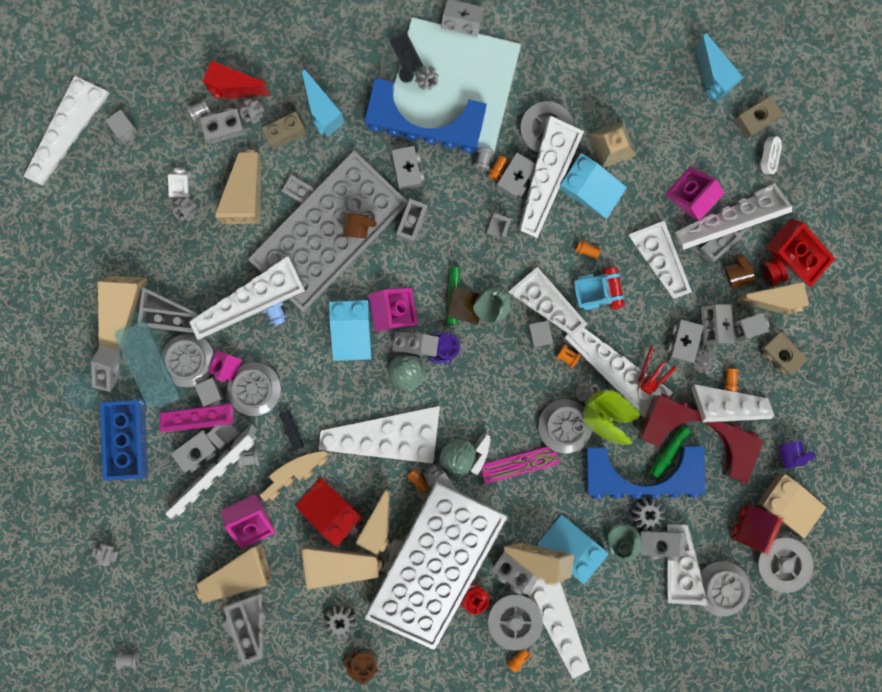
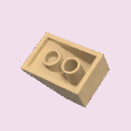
(782, 299)
(793, 503)
(377, 529)
(543, 562)

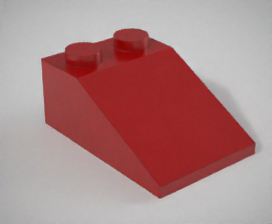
(232, 84)
(800, 251)
(329, 512)
(756, 528)

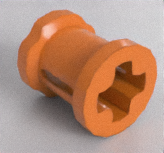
(568, 356)

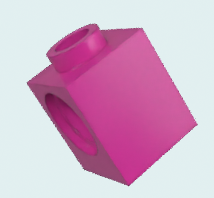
(224, 366)

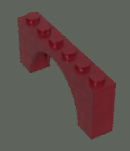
(740, 447)

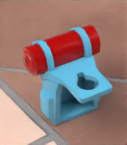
(600, 290)

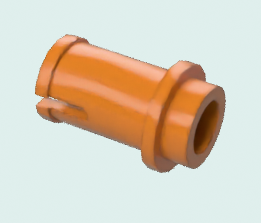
(498, 168)
(587, 249)
(731, 380)
(419, 482)
(518, 660)

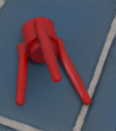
(647, 383)

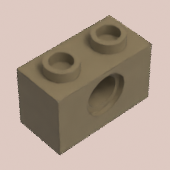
(766, 108)
(284, 130)
(793, 360)

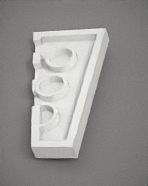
(662, 257)
(546, 300)
(730, 406)
(684, 575)

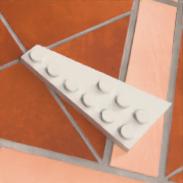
(399, 436)

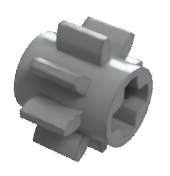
(426, 78)
(251, 111)
(184, 209)
(705, 362)
(585, 390)
(104, 554)

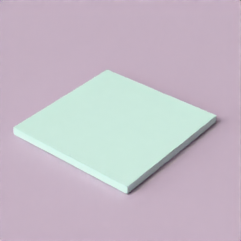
(467, 69)

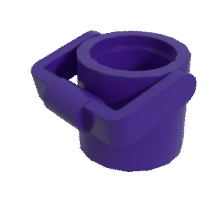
(447, 348)
(794, 455)

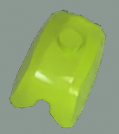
(607, 407)

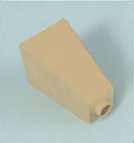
(612, 144)
(242, 193)
(117, 306)
(334, 566)
(238, 576)

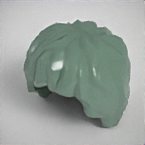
(492, 305)
(406, 372)
(457, 457)
(624, 542)

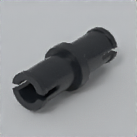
(291, 430)

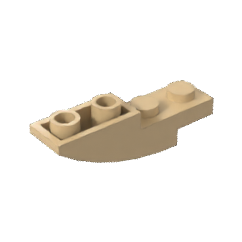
(299, 467)

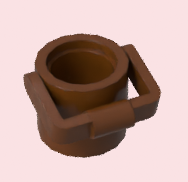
(357, 225)
(739, 273)
(362, 665)

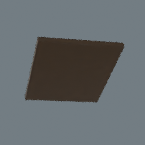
(462, 305)

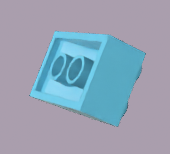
(716, 70)
(325, 114)
(592, 186)
(350, 330)
(568, 538)

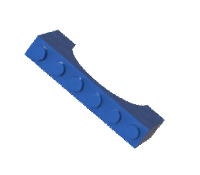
(461, 133)
(685, 479)

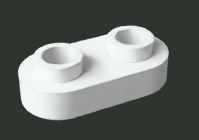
(771, 155)

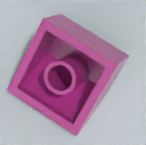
(695, 193)
(393, 309)
(247, 521)

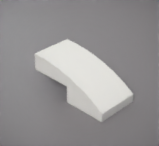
(482, 448)

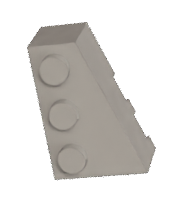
(164, 314)
(246, 626)

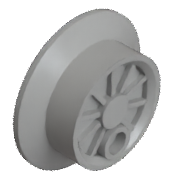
(535, 120)
(188, 359)
(254, 389)
(563, 426)
(786, 566)
(725, 588)
(515, 622)

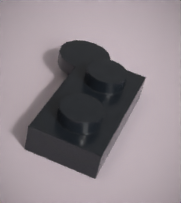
(407, 57)

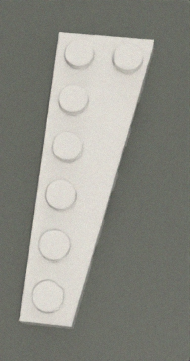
(70, 118)
(553, 160)
(748, 212)
(261, 293)
(614, 369)
(244, 441)
(559, 625)

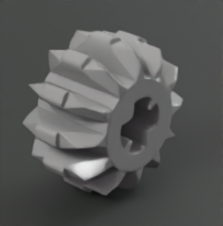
(648, 506)
(342, 629)

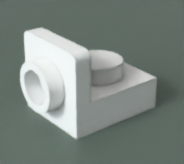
(179, 183)

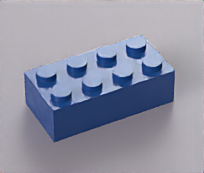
(124, 440)

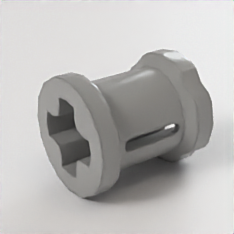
(198, 110)
(483, 159)
(249, 458)
(127, 660)

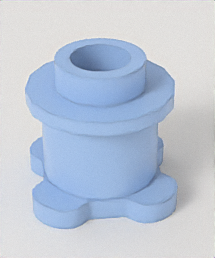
(275, 314)

